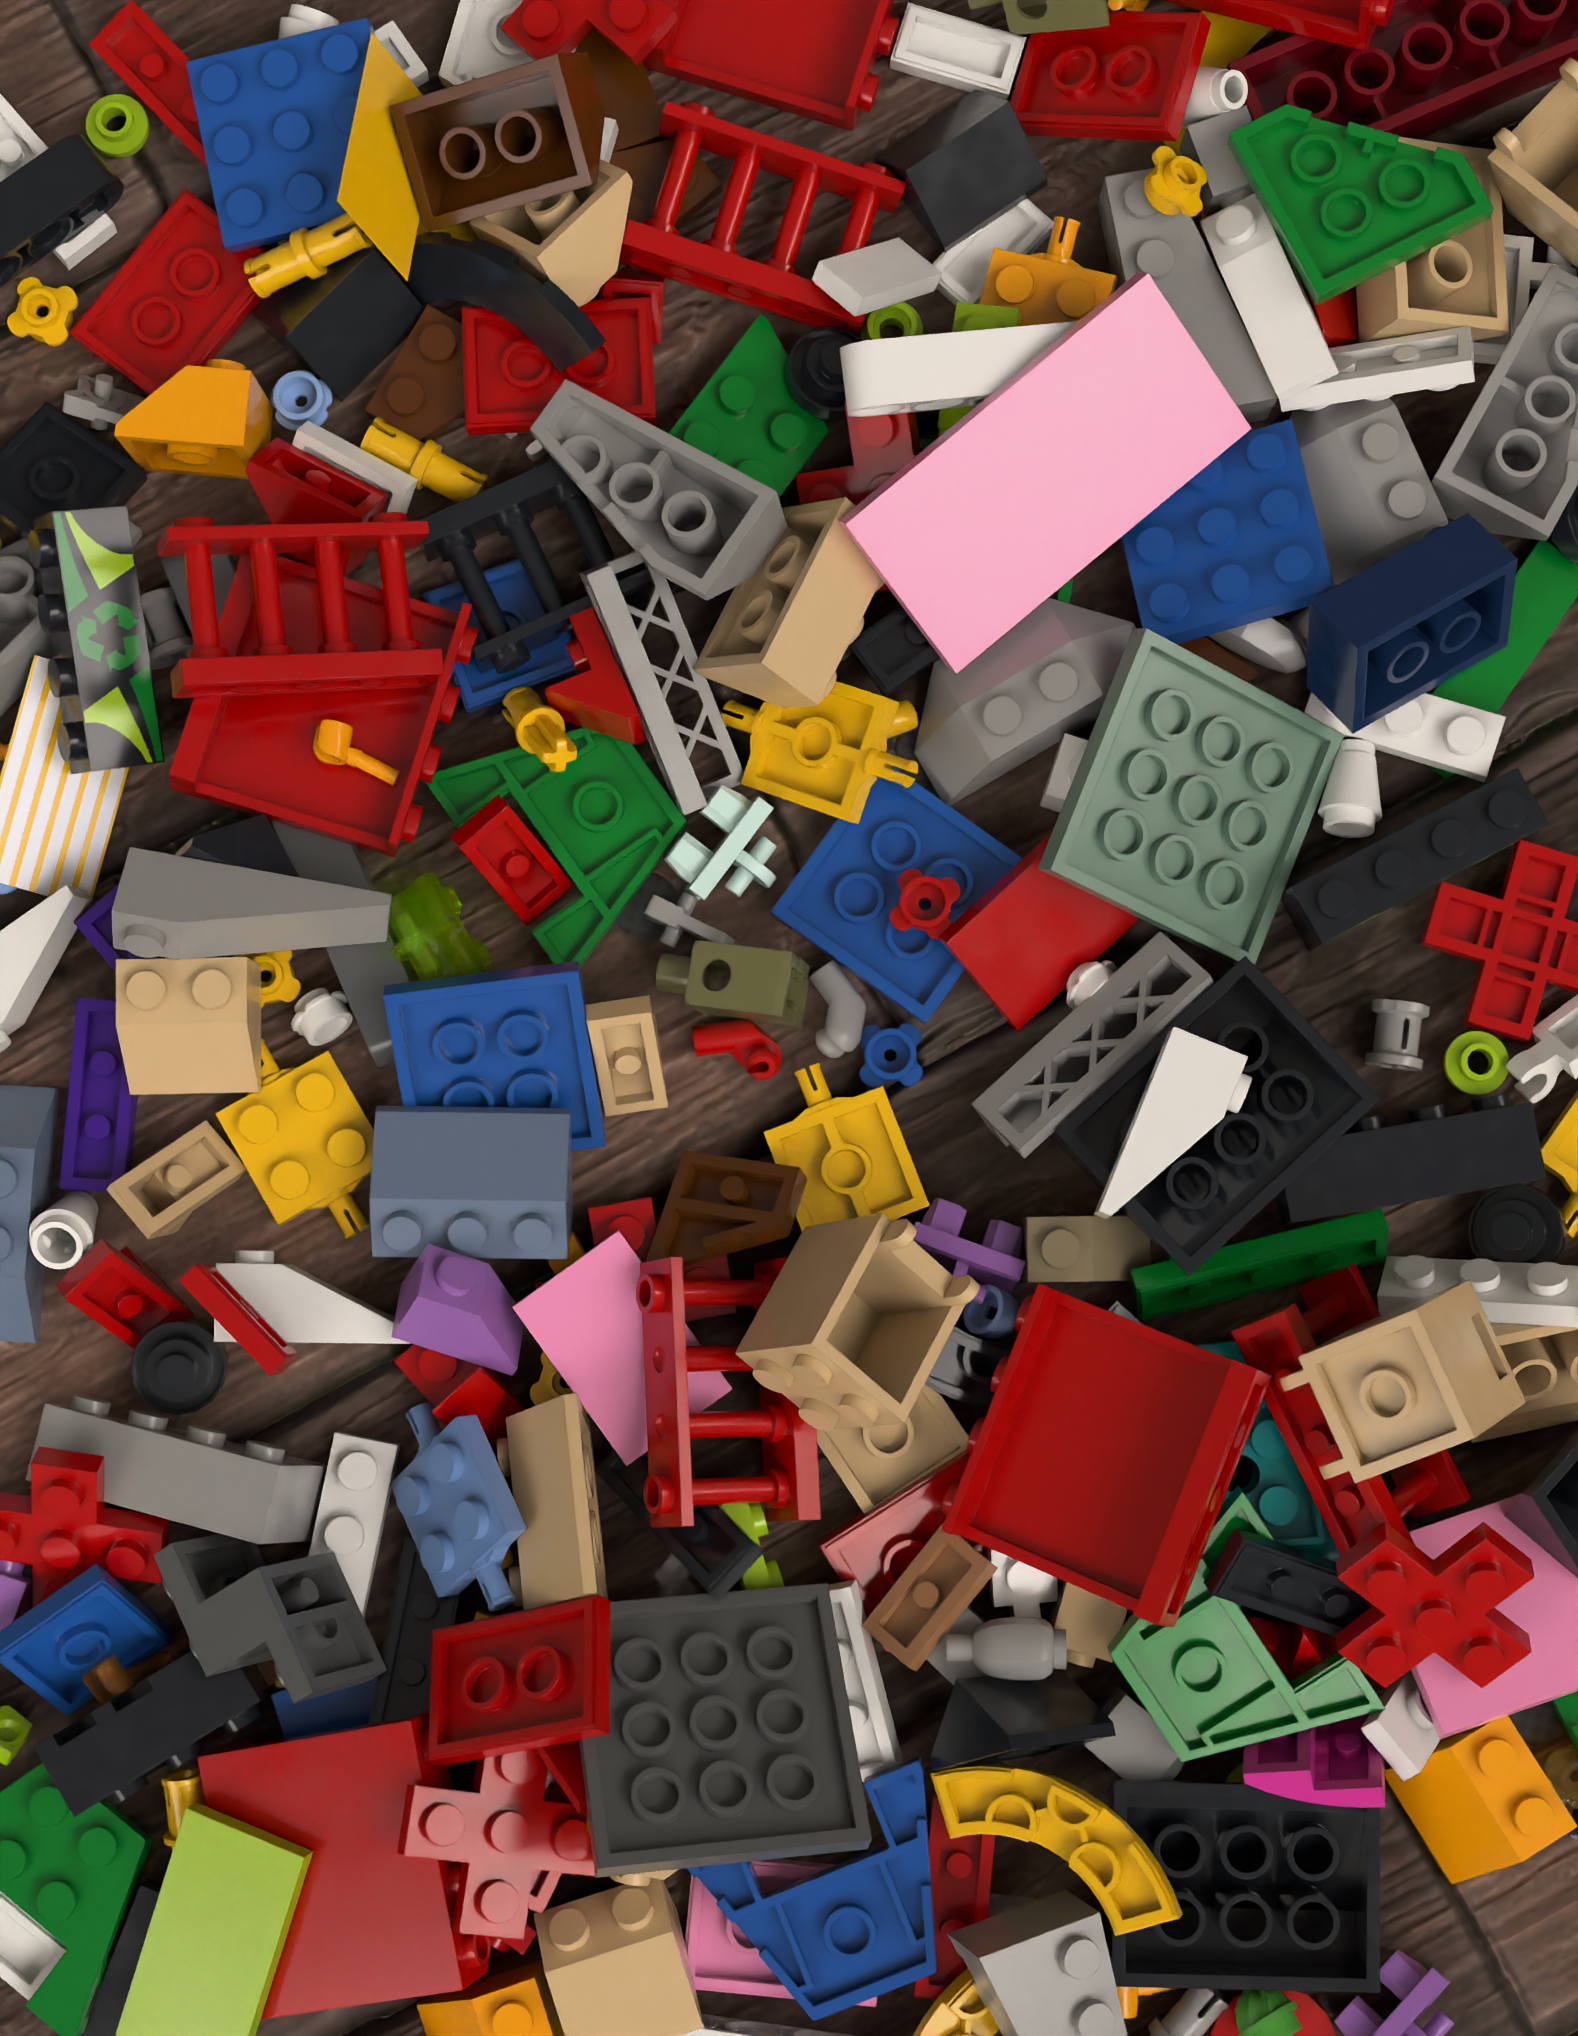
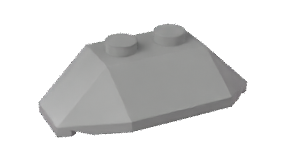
(1365, 483)
(1018, 696)

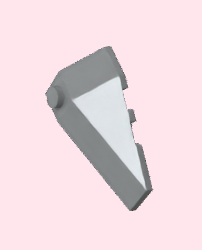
(1520, 441)

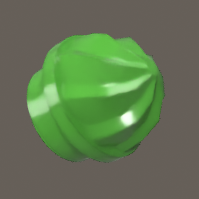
(1266, 2014)

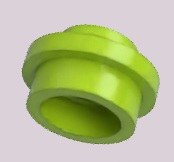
(127, 139)
(898, 314)
(1457, 1068)

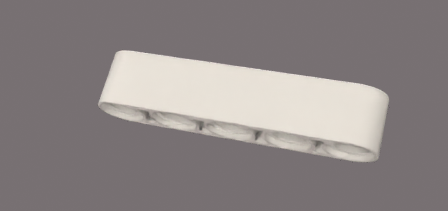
(938, 368)

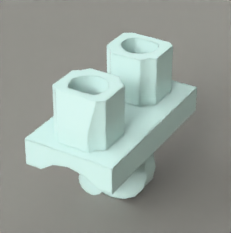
(739, 821)

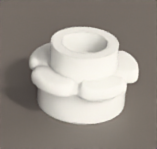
(1087, 980)
(321, 1016)

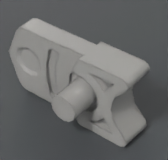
(99, 401)
(678, 920)

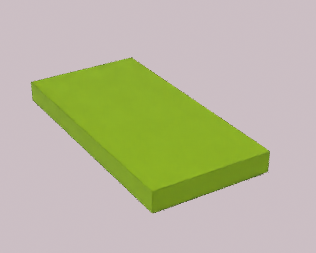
(215, 1930)

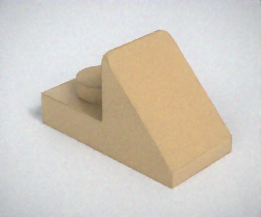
(627, 1055)
(177, 1181)

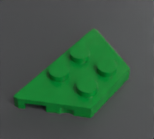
(749, 415)

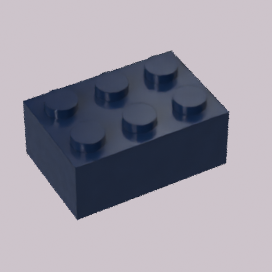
(1410, 622)

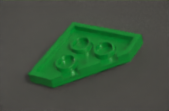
(1353, 195)

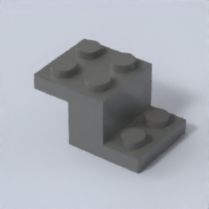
(257, 1612)

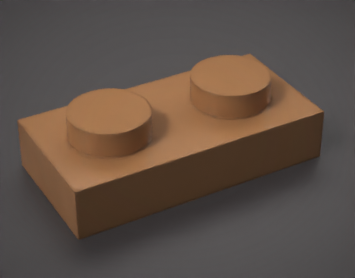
(929, 1598)

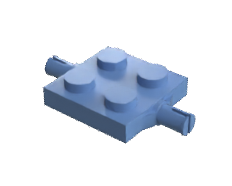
(458, 1507)

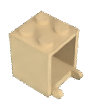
(1540, 166)
(855, 1323)
(1409, 1383)

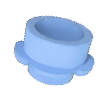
(289, 389)

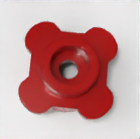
(917, 887)

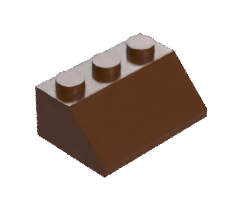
(502, 139)

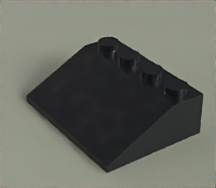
(1291, 1114)
(1264, 1886)

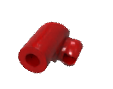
(744, 1042)

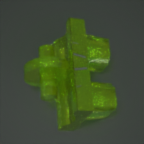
(432, 933)

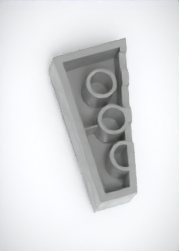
(1180, 265)
(190, 1474)
(1044, 1969)

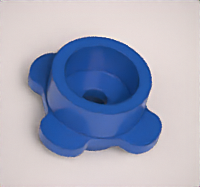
(903, 1068)

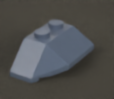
(26, 1174)

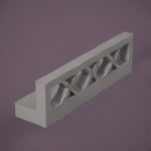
(644, 688)
(1092, 1045)

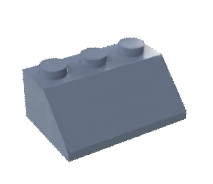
(472, 1181)

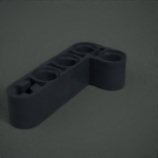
(52, 202)

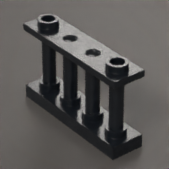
(510, 511)

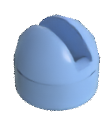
(1002, 1325)

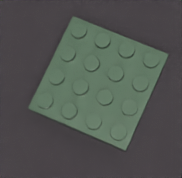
(1191, 799)

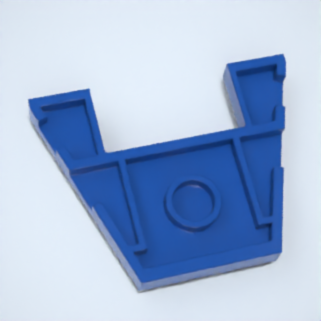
(850, 1925)

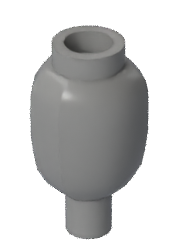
(1012, 1648)

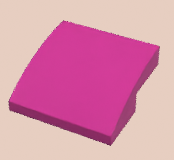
(1320, 1766)

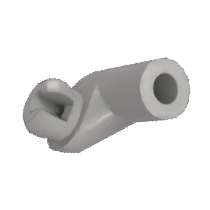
(845, 1011)

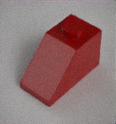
(309, 491)

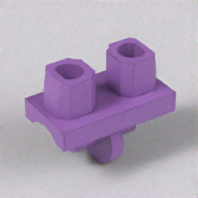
(991, 1263)
(1416, 1990)

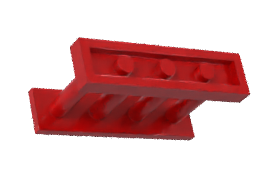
(715, 261)
(274, 666)
(789, 1444)
(1348, 1508)

